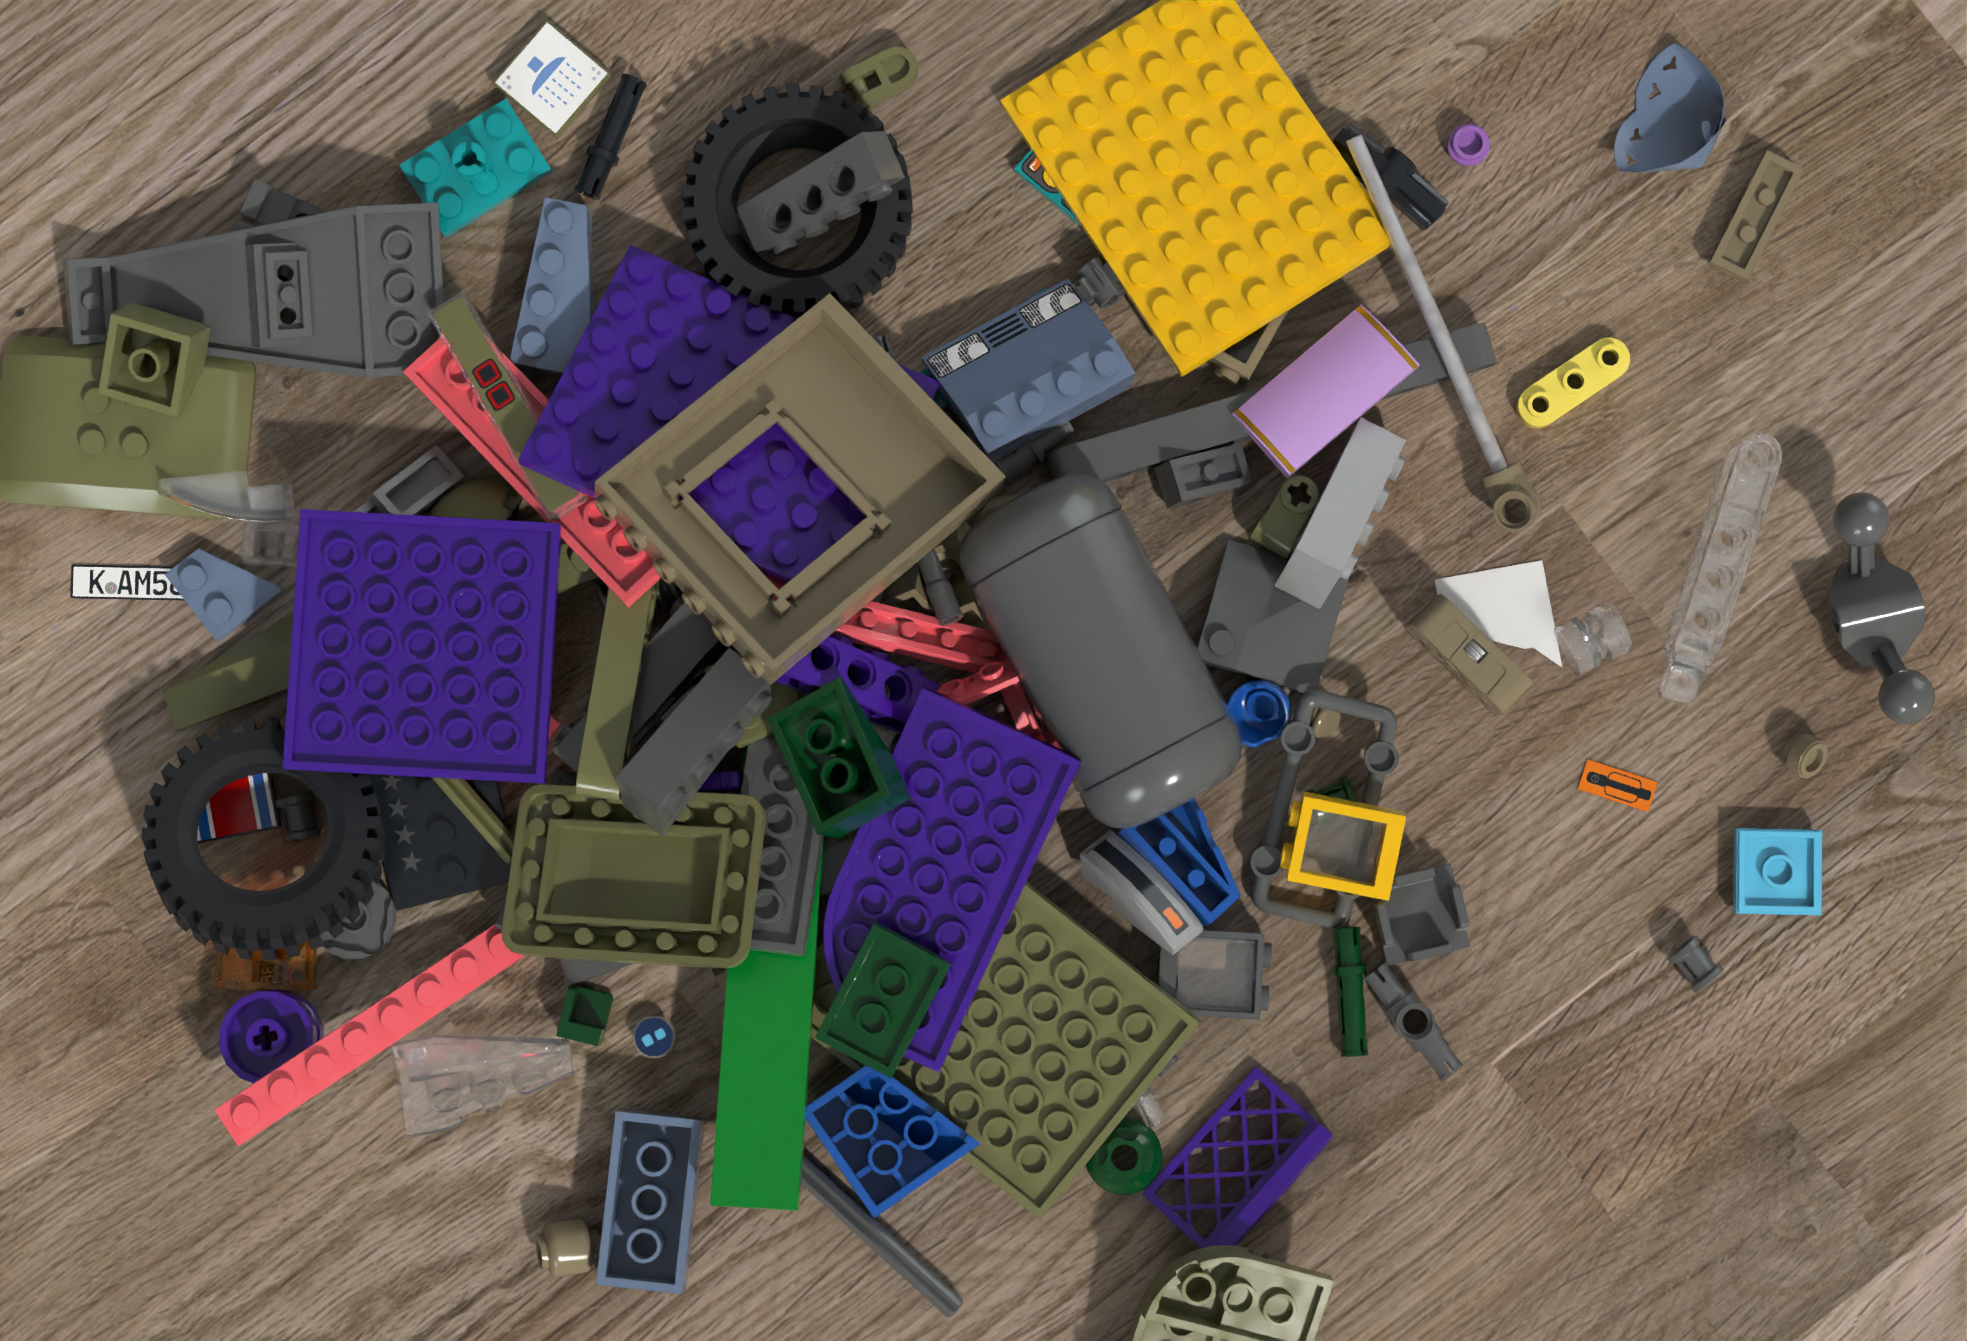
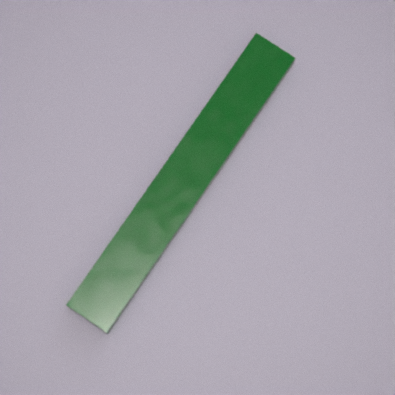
(765, 1075)

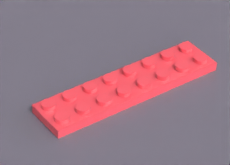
(584, 529)

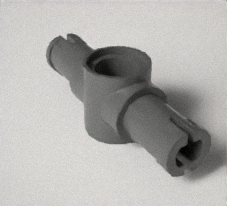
(1428, 1038)

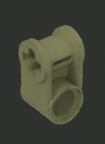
(1283, 522)

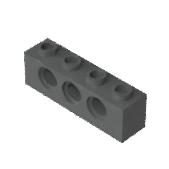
(768, 213)

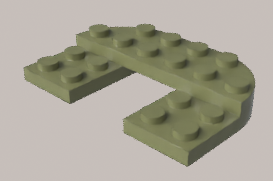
(1231, 1298)

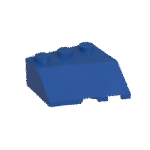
(884, 1137)

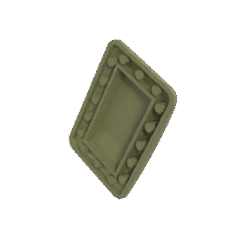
(105, 454)
(614, 890)

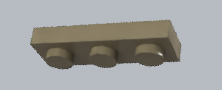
(1756, 216)

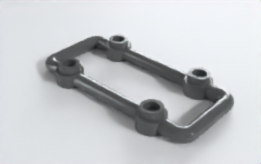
(1298, 739)

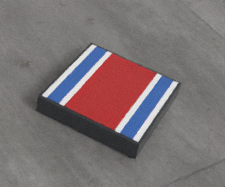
(240, 809)

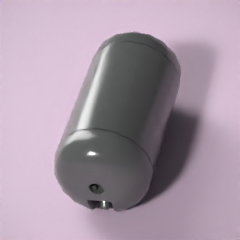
(1100, 650)

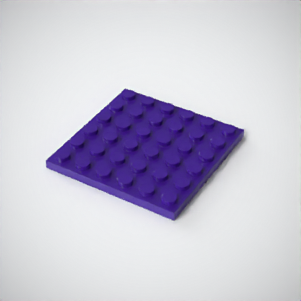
(422, 646)

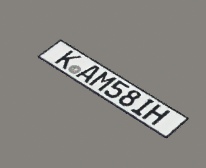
(122, 582)

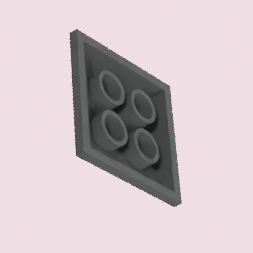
(1262, 629)

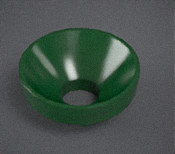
(1142, 1174)

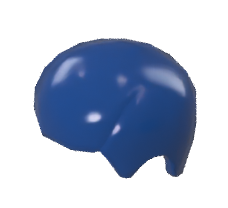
(1259, 711)

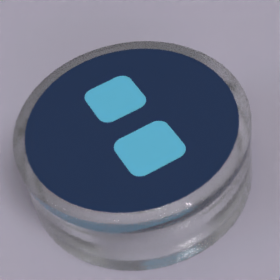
(654, 1036)

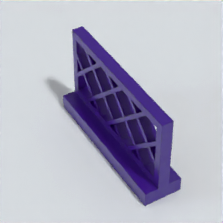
(1266, 1190)

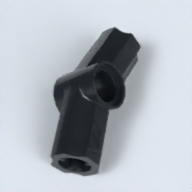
(1399, 176)

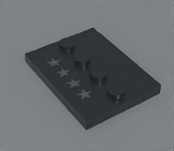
(432, 844)

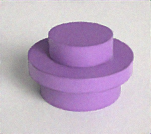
(1468, 145)

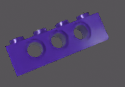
(870, 674)

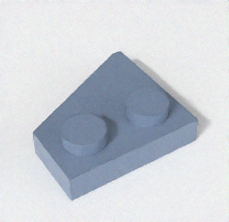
(220, 591)

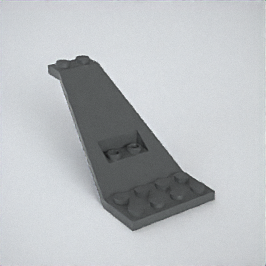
(352, 288)

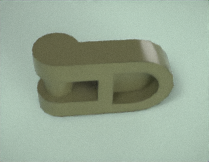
(894, 68)

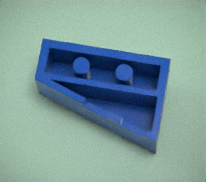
(1187, 858)

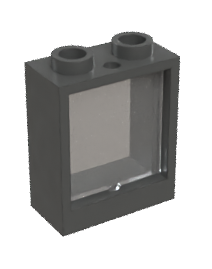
(1219, 974)

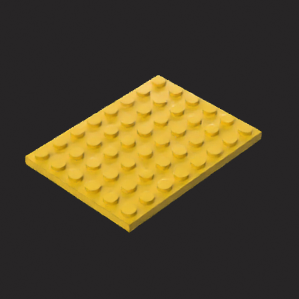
(1197, 174)

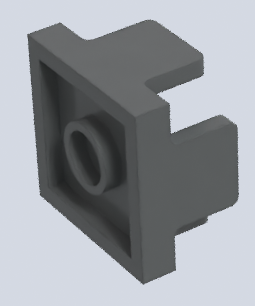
(1422, 916)

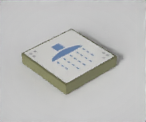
(552, 79)

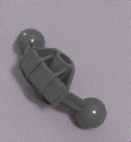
(1878, 609)

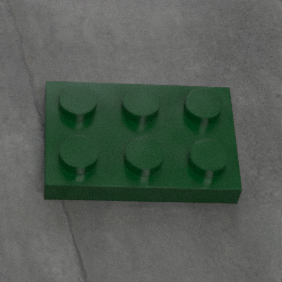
(883, 999)

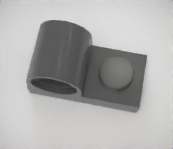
(1203, 475)

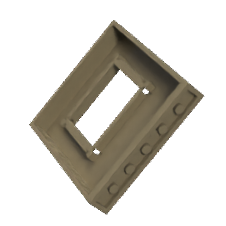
(860, 426)

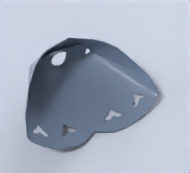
(1678, 121)

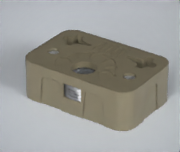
(1468, 655)

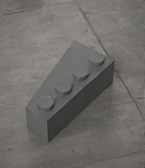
(692, 742)

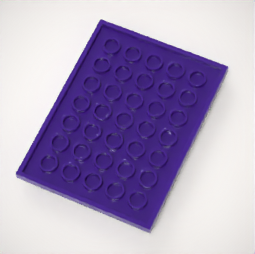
(644, 360)

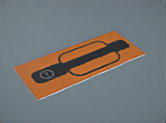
(1617, 785)

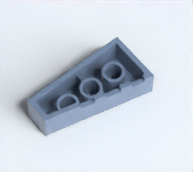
(557, 290)

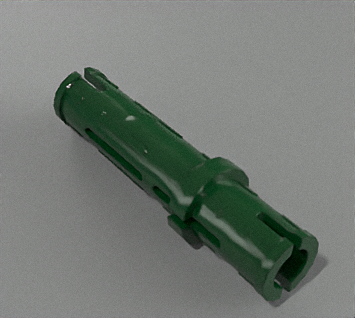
(1351, 1000)

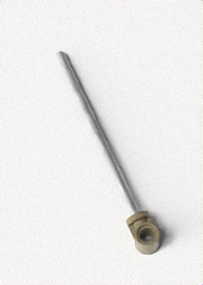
(1505, 480)

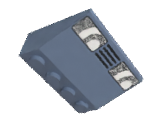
(1029, 370)

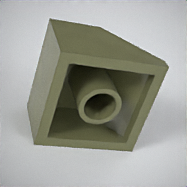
(153, 358)

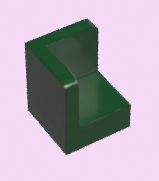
(585, 1015)

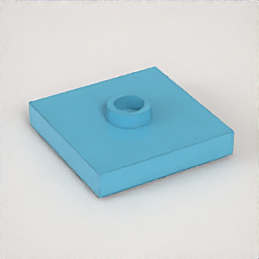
(1777, 871)

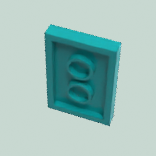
(476, 167)

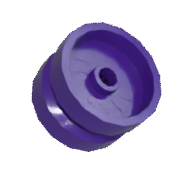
(247, 1026)

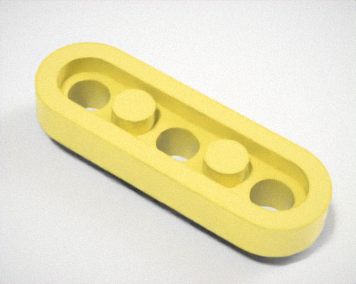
(1560, 396)

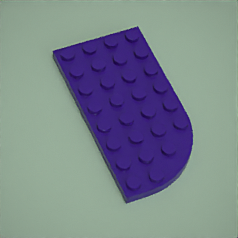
(951, 855)

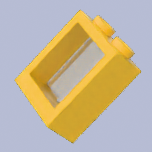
(1338, 845)

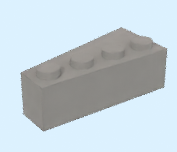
(1343, 513)

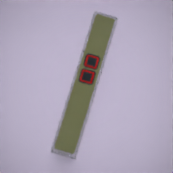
(499, 395)

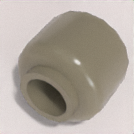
(567, 1247)

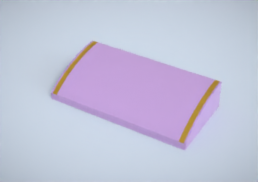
(1325, 390)

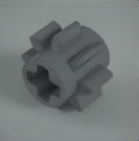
(1099, 284)

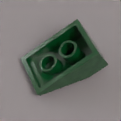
(837, 760)

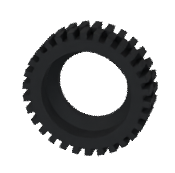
(727, 158)
(268, 917)

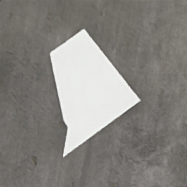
(1507, 605)

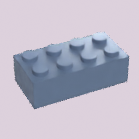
(650, 1201)

